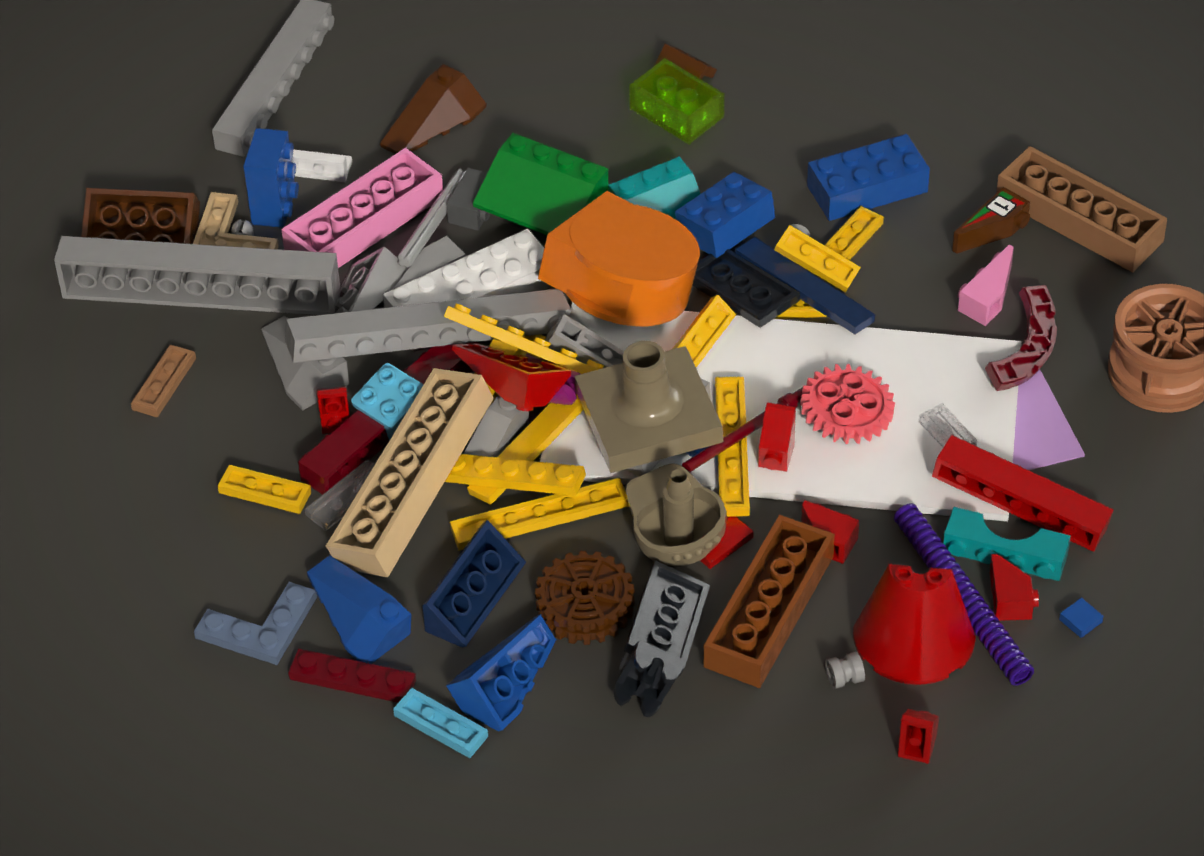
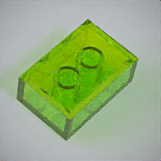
(676, 101)

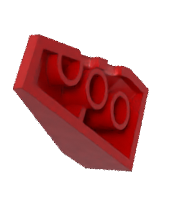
(513, 376)

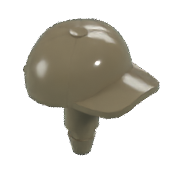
(673, 514)

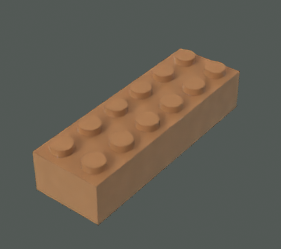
(1084, 209)

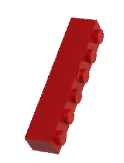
(1022, 492)

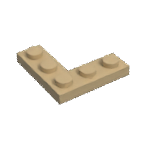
(217, 222)

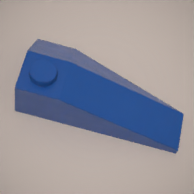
(362, 613)
(500, 679)

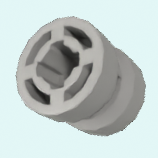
(842, 670)

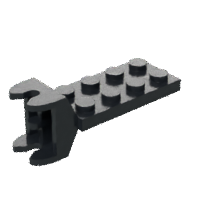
(660, 636)

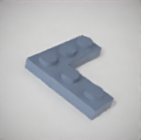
(257, 641)

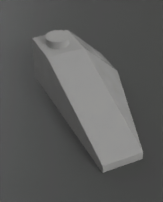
(369, 281)
(302, 378)

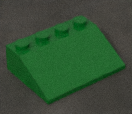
(539, 184)

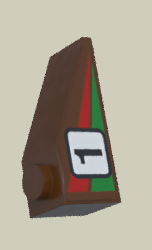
(993, 221)

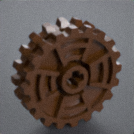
(585, 597)

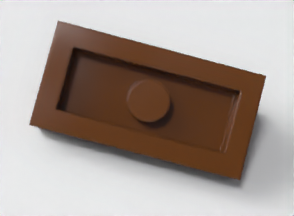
(686, 61)

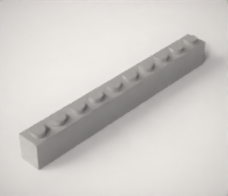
(418, 325)

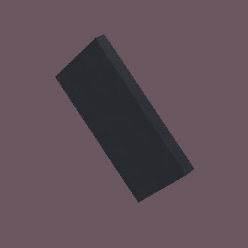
(744, 287)

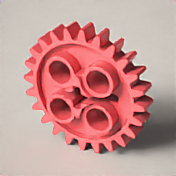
(847, 404)

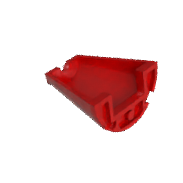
(915, 626)

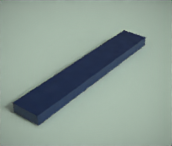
(811, 288)

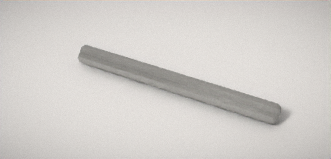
(429, 222)

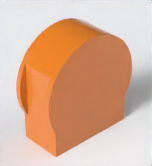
(622, 262)

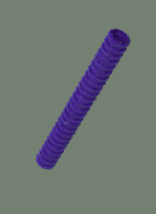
(982, 618)

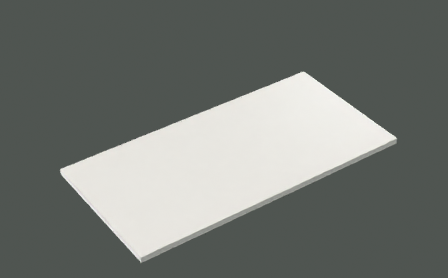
(781, 357)

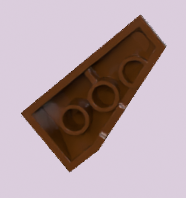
(438, 105)

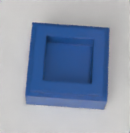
(1081, 617)

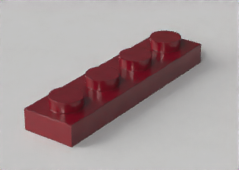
(351, 676)

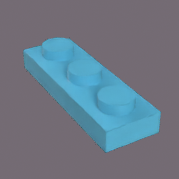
(440, 723)

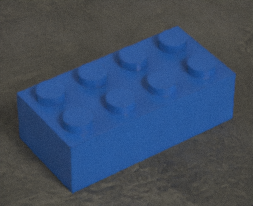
(868, 177)

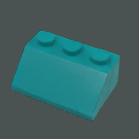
(659, 187)

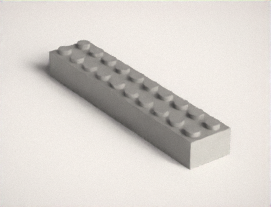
(198, 275)

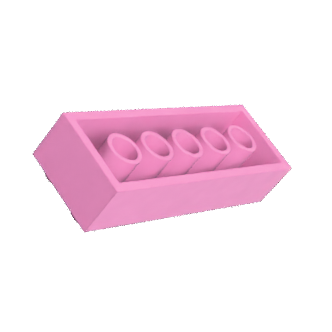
(366, 208)

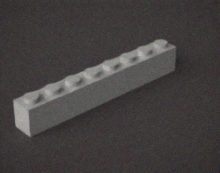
(273, 76)

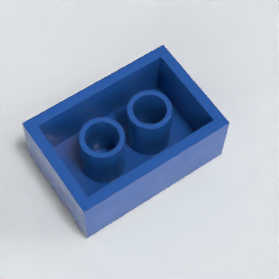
(270, 178)
(727, 213)

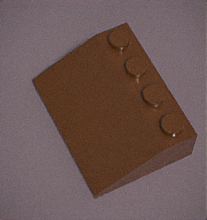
(141, 215)

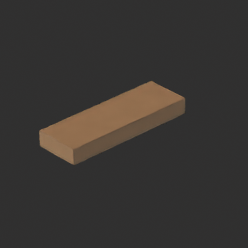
(163, 381)

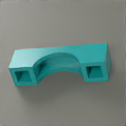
(1038, 555)

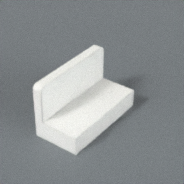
(321, 165)

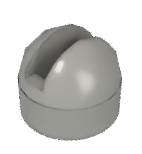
(245, 226)

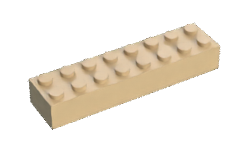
(410, 472)

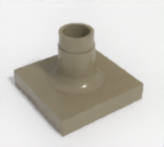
(648, 406)

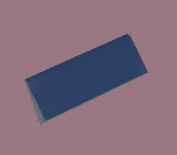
(472, 586)

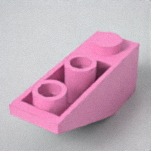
(986, 292)

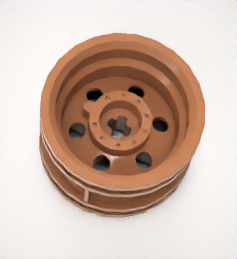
(1159, 348)

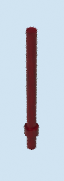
(738, 434)

